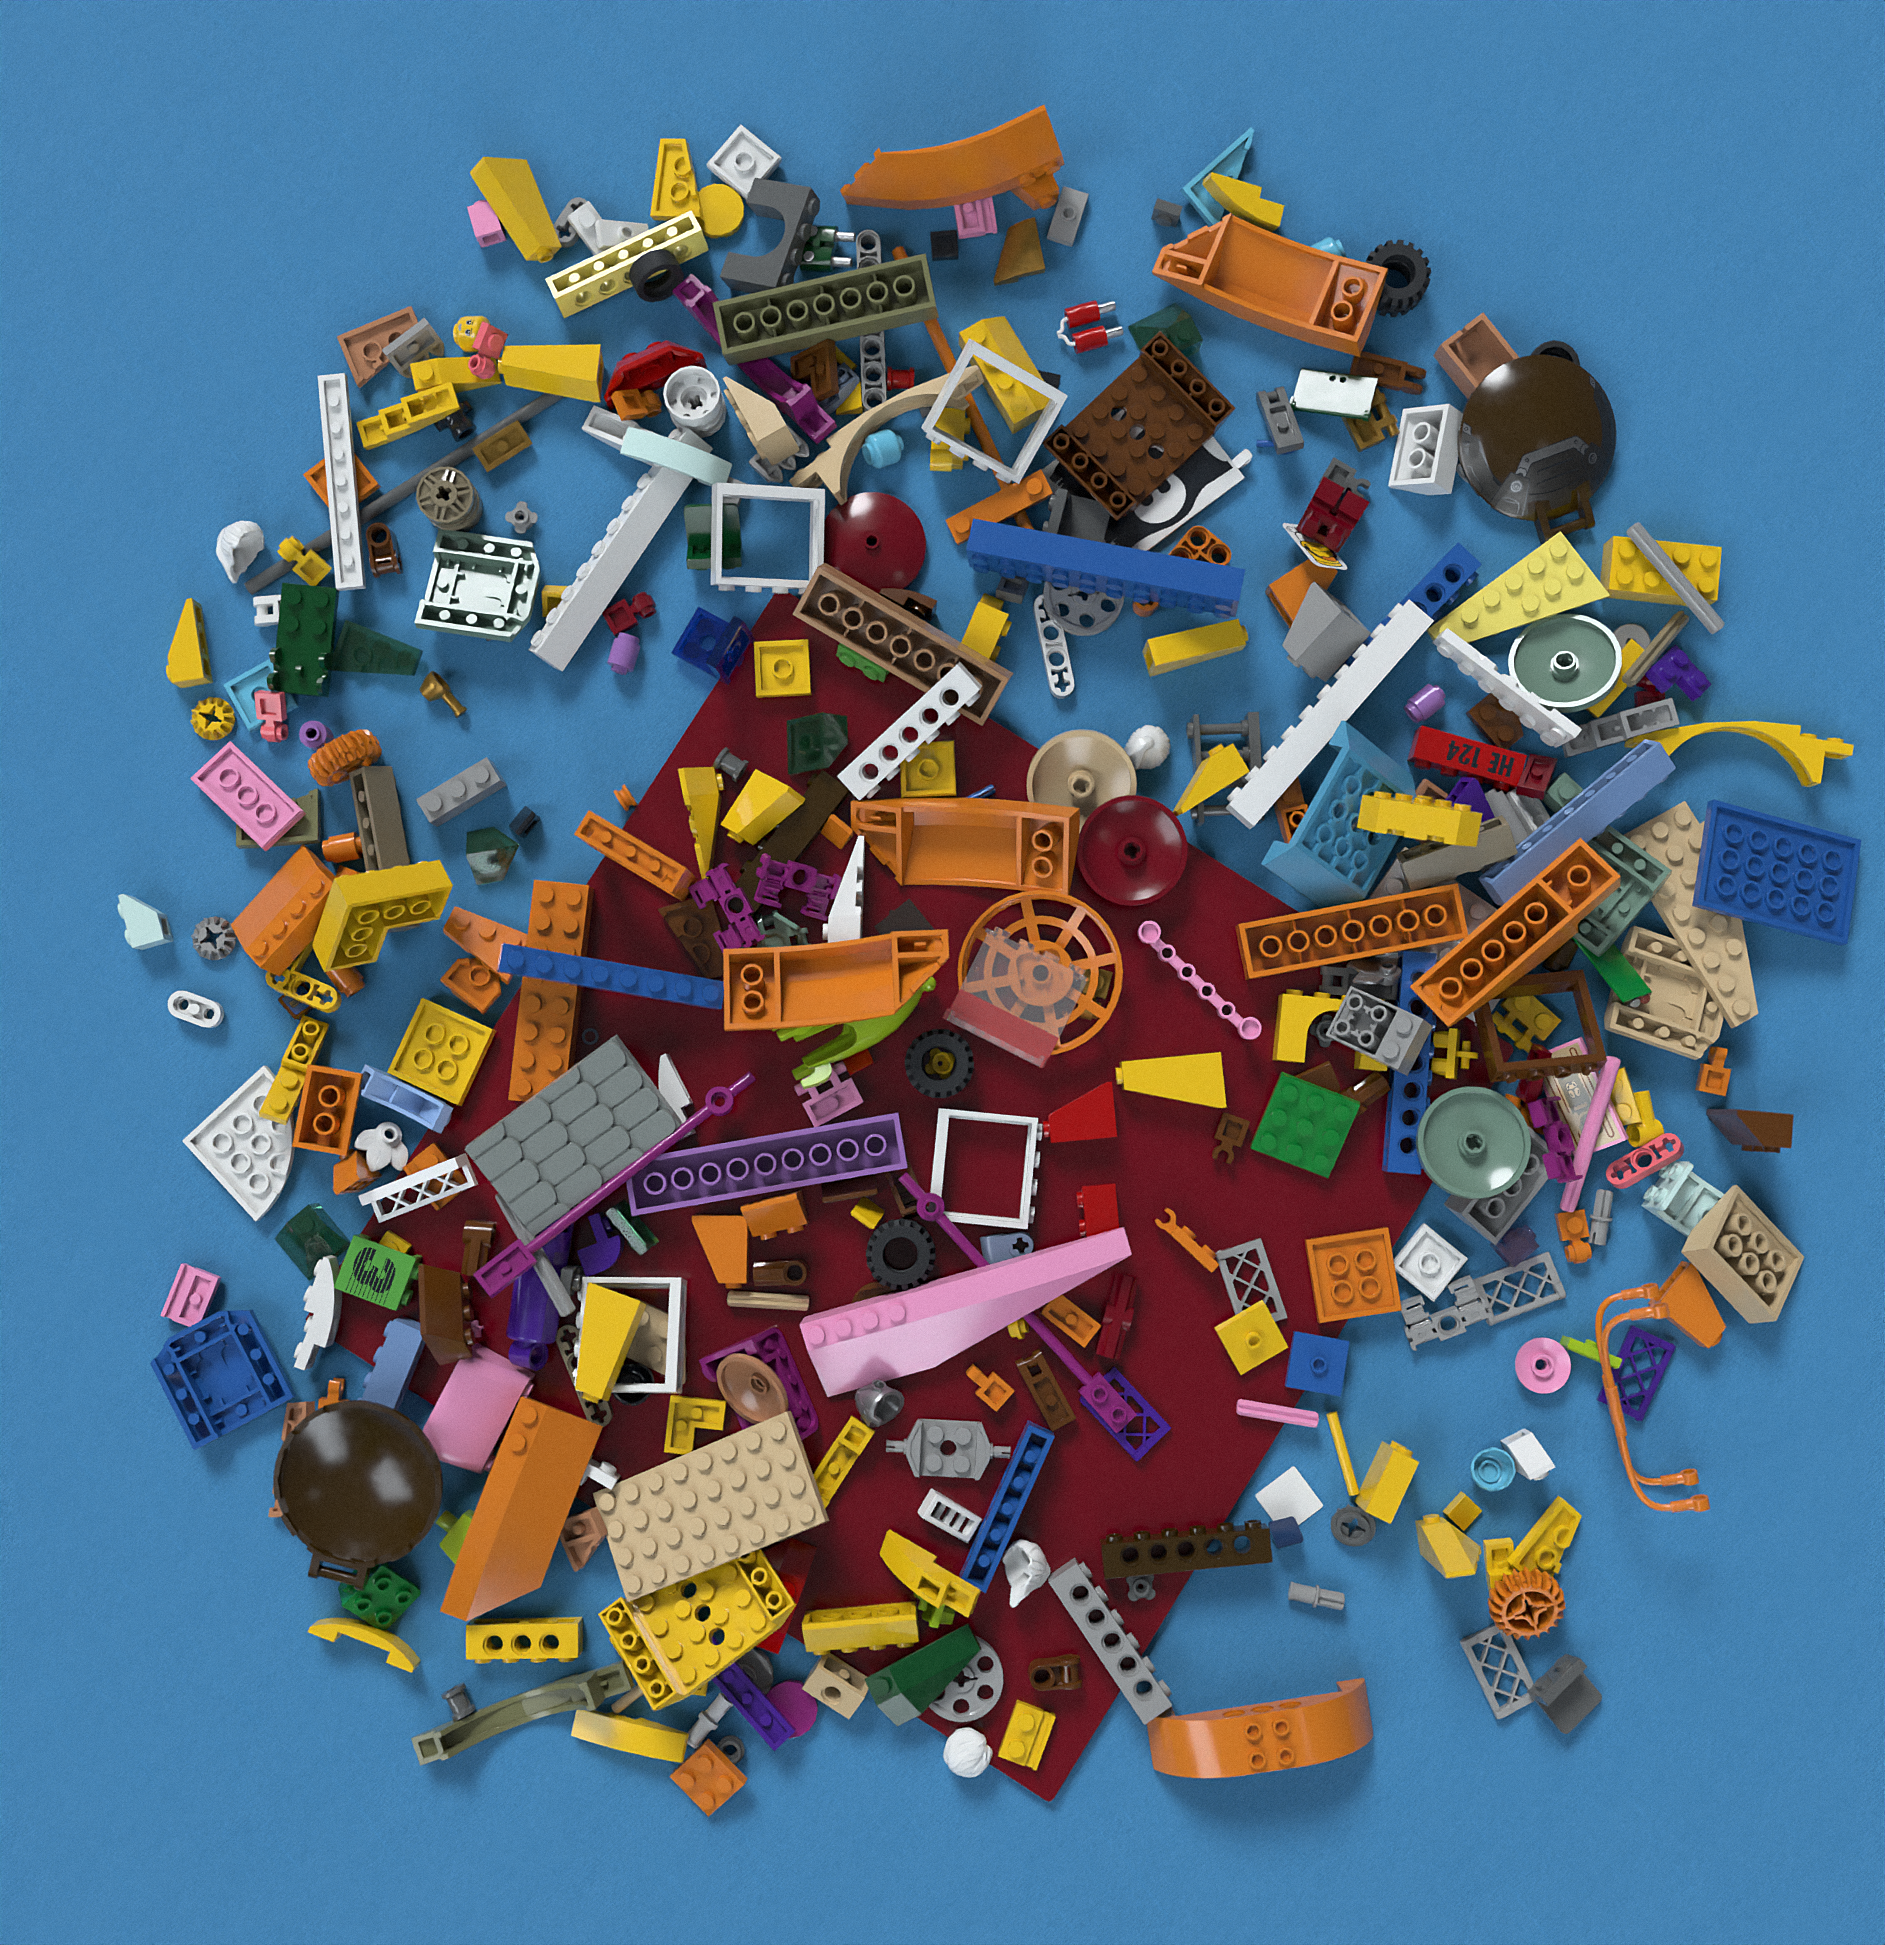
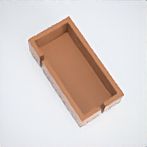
(1475, 355)

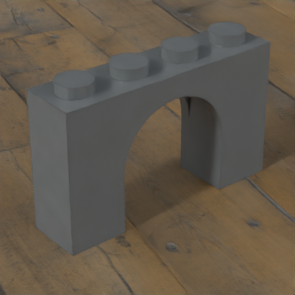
(780, 201)

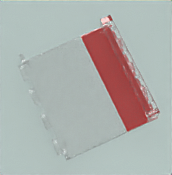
(1017, 997)

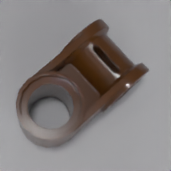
(383, 556)
(1057, 1672)

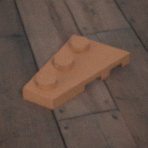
(365, 344)

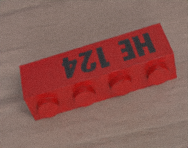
(1466, 758)

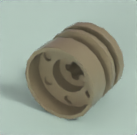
(460, 511)

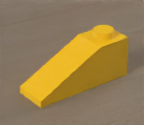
(455, 370)
(189, 650)
(1212, 775)

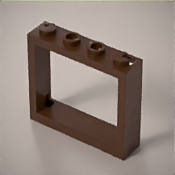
(1560, 1067)

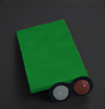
(1619, 975)

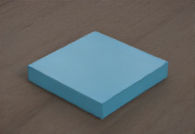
(242, 693)

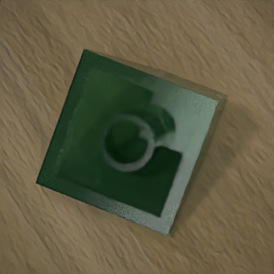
(1174, 324)
(815, 741)
(310, 1238)

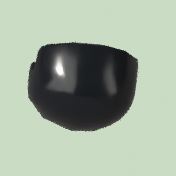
(634, 1374)

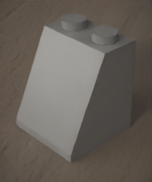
(1323, 634)

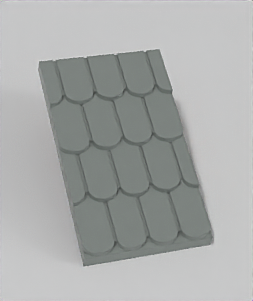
(574, 1135)

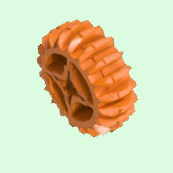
(343, 755)
(1509, 1608)

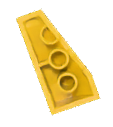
(1446, 1547)

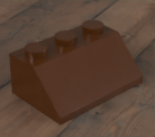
(1754, 1129)
(445, 1314)

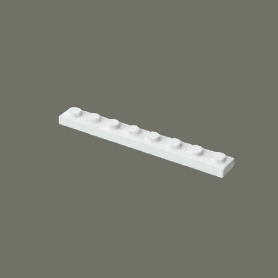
(341, 482)

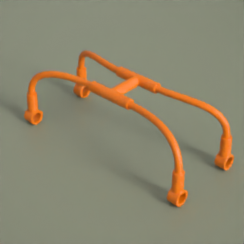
(1687, 1476)

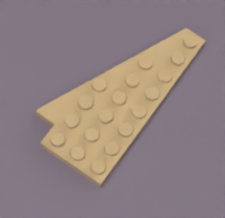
(1708, 939)

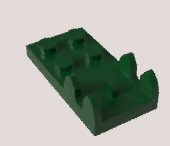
(304, 640)

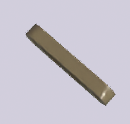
(589, 1411)

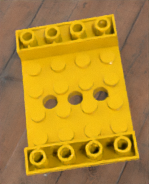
(674, 1650)

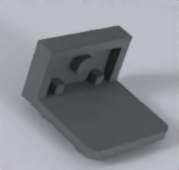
(1076, 517)
(1565, 1693)

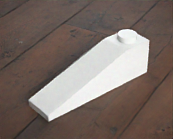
(847, 911)

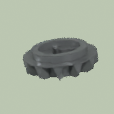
(1360, 1534)

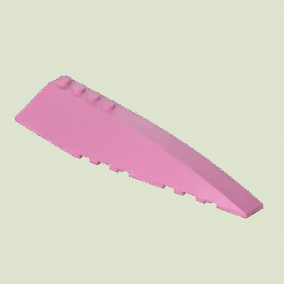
(945, 1316)

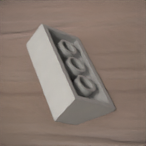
(1497, 1213)

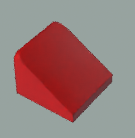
(858, 1061)

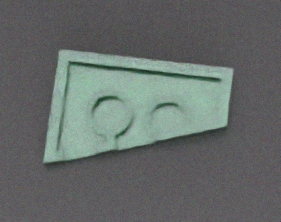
(373, 652)

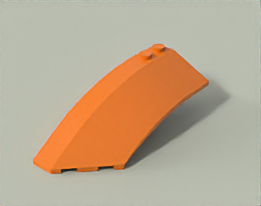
(1277, 283)
(828, 980)
(521, 1508)

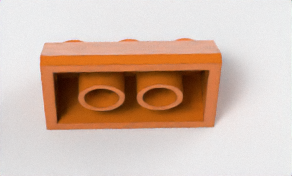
(327, 1109)

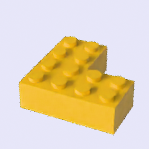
(371, 903)

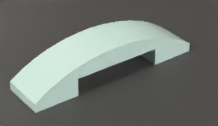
(675, 456)

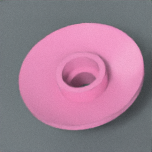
(1555, 1368)

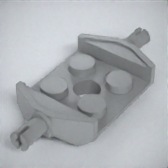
(968, 1460)

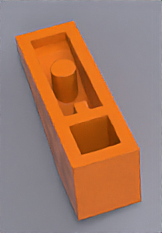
(352, 1173)

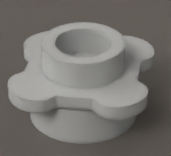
(521, 525)

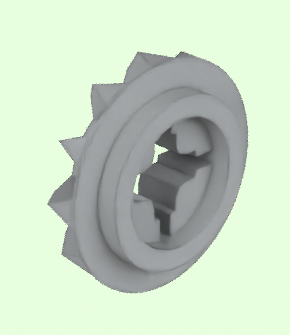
(225, 942)

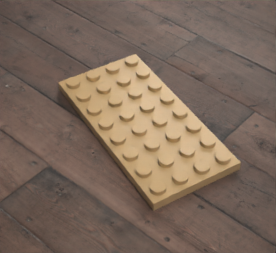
(710, 1506)

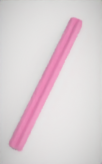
(1590, 1132)

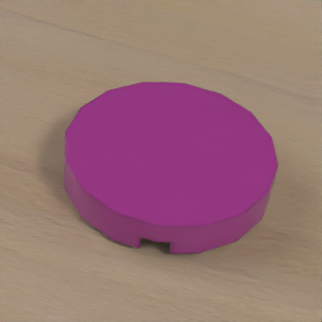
(794, 1704)

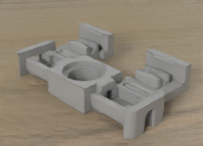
(1423, 1330)

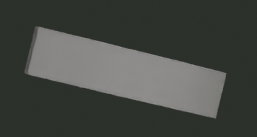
(1622, 727)

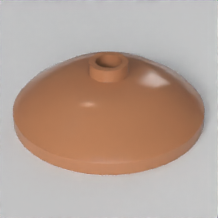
(751, 1388)

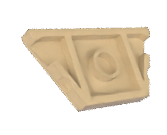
(650, 1340)

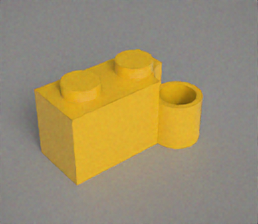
(954, 423)
(987, 627)

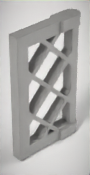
(1263, 1266)
(1523, 1266)
(1489, 1691)

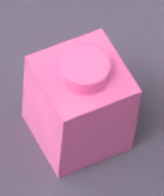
(486, 224)

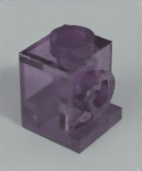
(1516, 1245)

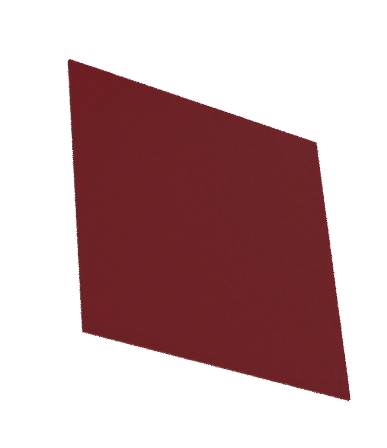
(1155, 1161)

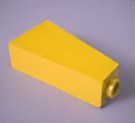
(518, 204)
(555, 369)
(1193, 646)
(1181, 1078)
(605, 1339)

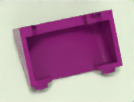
(772, 1350)

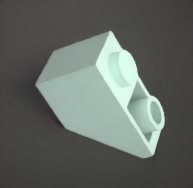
(144, 924)

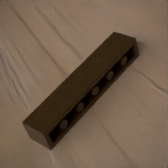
(793, 834)

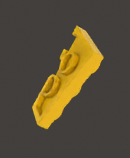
(674, 182)
(1547, 1539)

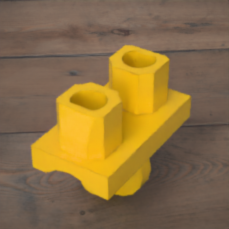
(1449, 1066)

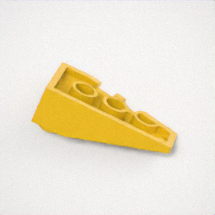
(703, 798)

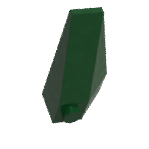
(916, 1680)

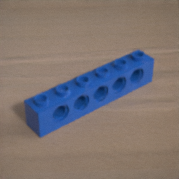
(1456, 561)
(1006, 1505)

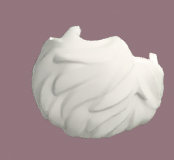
(967, 1752)

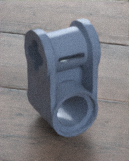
(1001, 1246)

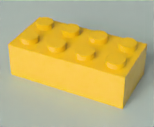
(1631, 576)

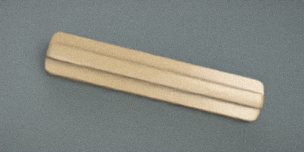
(768, 1300)

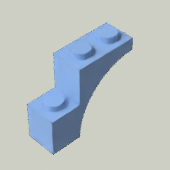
(405, 1098)

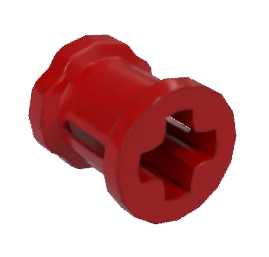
(900, 378)

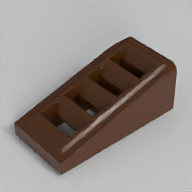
(911, 1212)

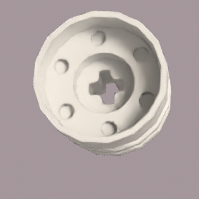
(690, 389)

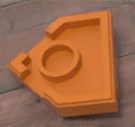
(473, 983)

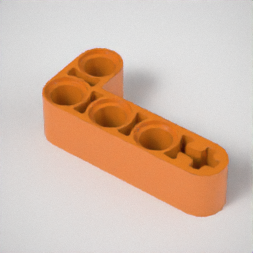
(1187, 550)

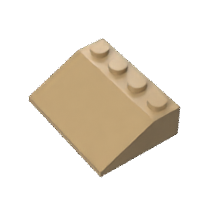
(1744, 1257)

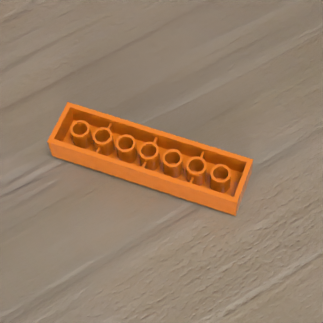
(1351, 931)
(547, 1008)

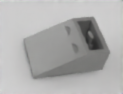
(1379, 1030)

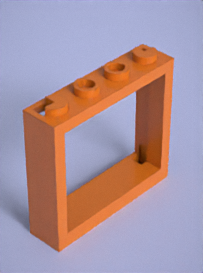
(635, 855)

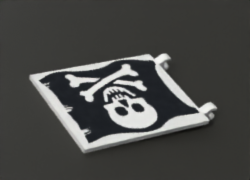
(1175, 502)

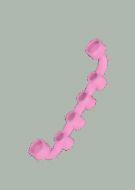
(1248, 1028)

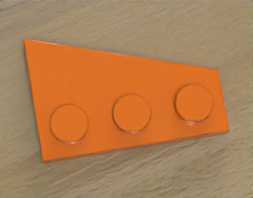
(482, 937)

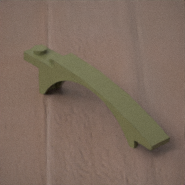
(566, 1694)

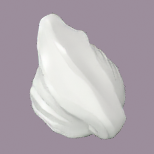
(238, 547)
(1148, 747)
(1025, 1569)

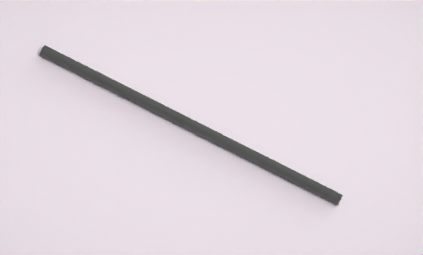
(405, 489)

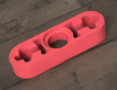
(1660, 1145)

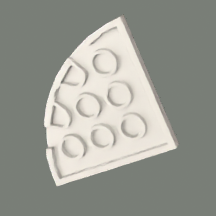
(245, 1150)

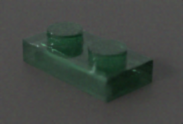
(632, 1227)

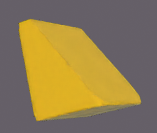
(852, 404)
(551, 598)
(867, 1212)
(1462, 1510)

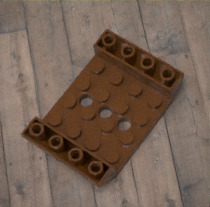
(1161, 397)

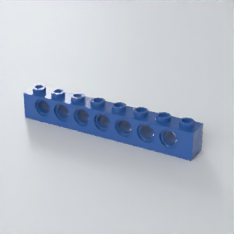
(1397, 1102)

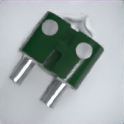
(821, 248)

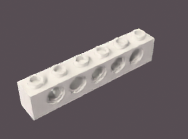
(855, 776)

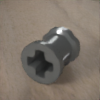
(730, 764)
(458, 1701)

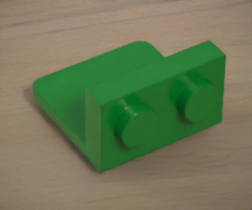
(383, 1599)

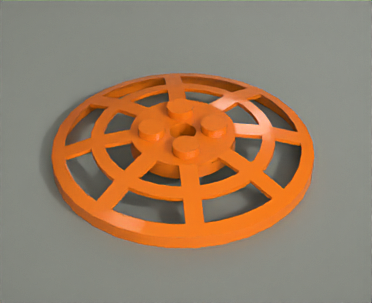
(1069, 929)

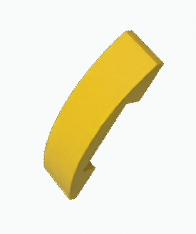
(841, 1457)
(400, 1653)

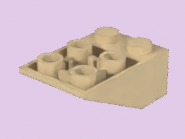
(761, 422)

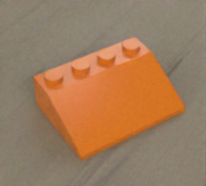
(285, 912)

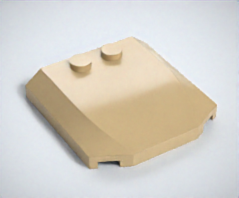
(1680, 1009)

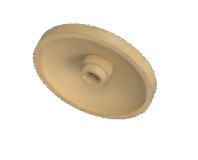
(1080, 772)

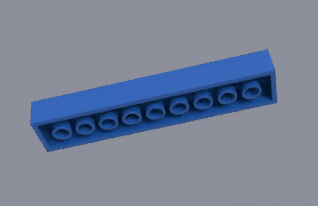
(1104, 568)

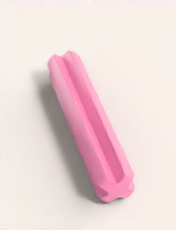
(1277, 1413)

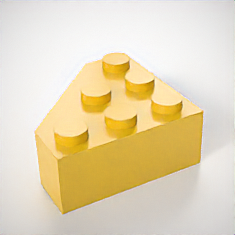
(1420, 818)

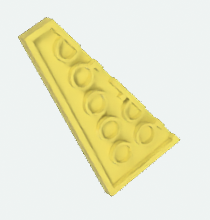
(1533, 589)

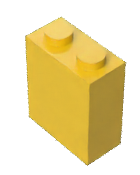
(1387, 1481)

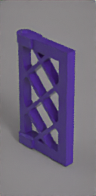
(1623, 1353)
(1129, 1390)

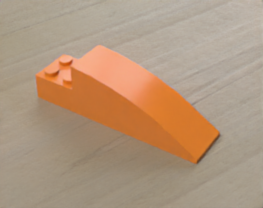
(1518, 934)

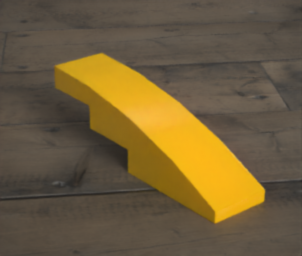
(408, 416)
(630, 1735)

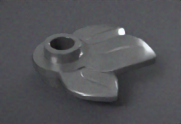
(1375, 971)

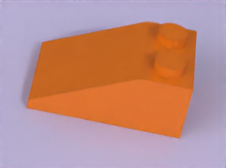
(776, 1214)

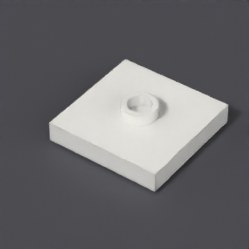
(742, 160)
(1428, 1262)

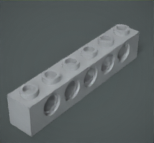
(1146, 1703)

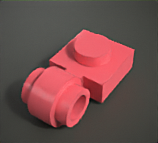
(490, 344)
(272, 708)

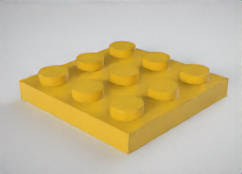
(441, 1051)

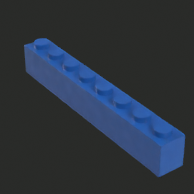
(610, 976)

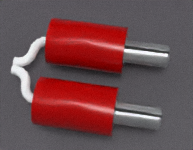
(1086, 314)

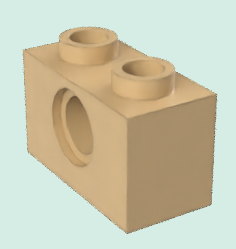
(836, 1684)

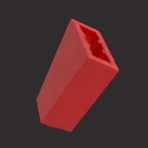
(1084, 1117)

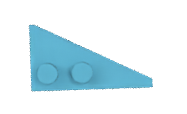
(1226, 164)

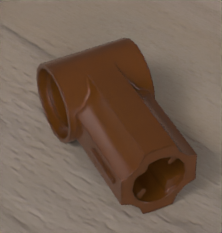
(1367, 1091)
(478, 1239)
(777, 1272)

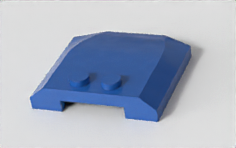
(221, 1375)

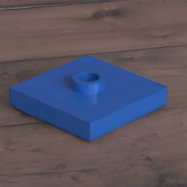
(1317, 1363)

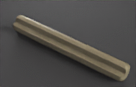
(1655, 649)

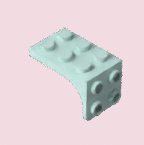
(1680, 1197)

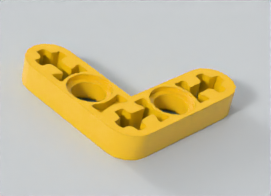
(294, 978)

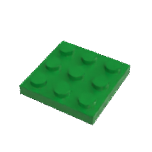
(1305, 1124)

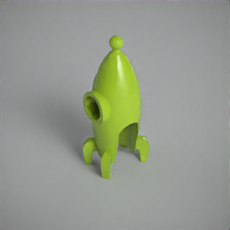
(853, 1039)

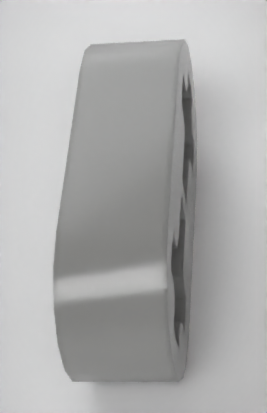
(563, 224)

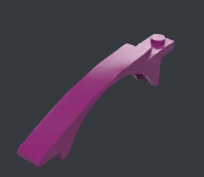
(787, 394)

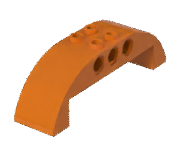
(1262, 1734)

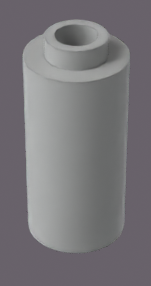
(1501, 806)

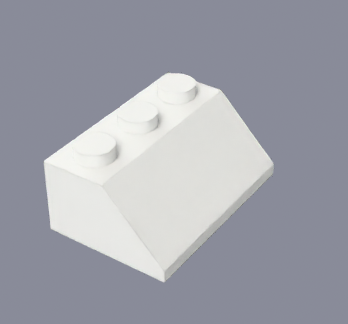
(1426, 450)

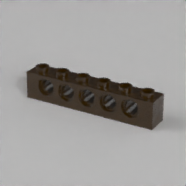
(1255, 1552)

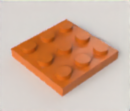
(1353, 1275)

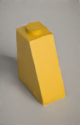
(760, 808)

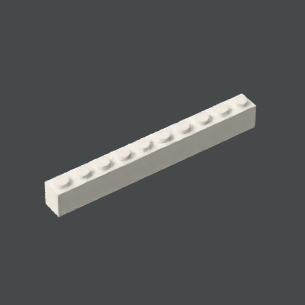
(612, 559)
(1321, 722)

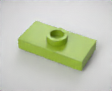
(1588, 1349)

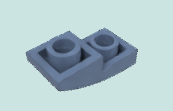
(847, 382)

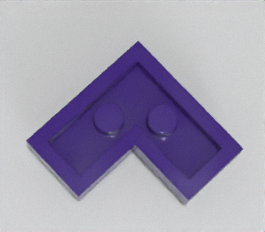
(1677, 668)

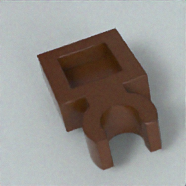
(1231, 1132)

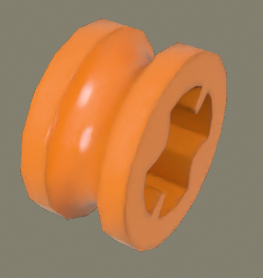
(625, 797)

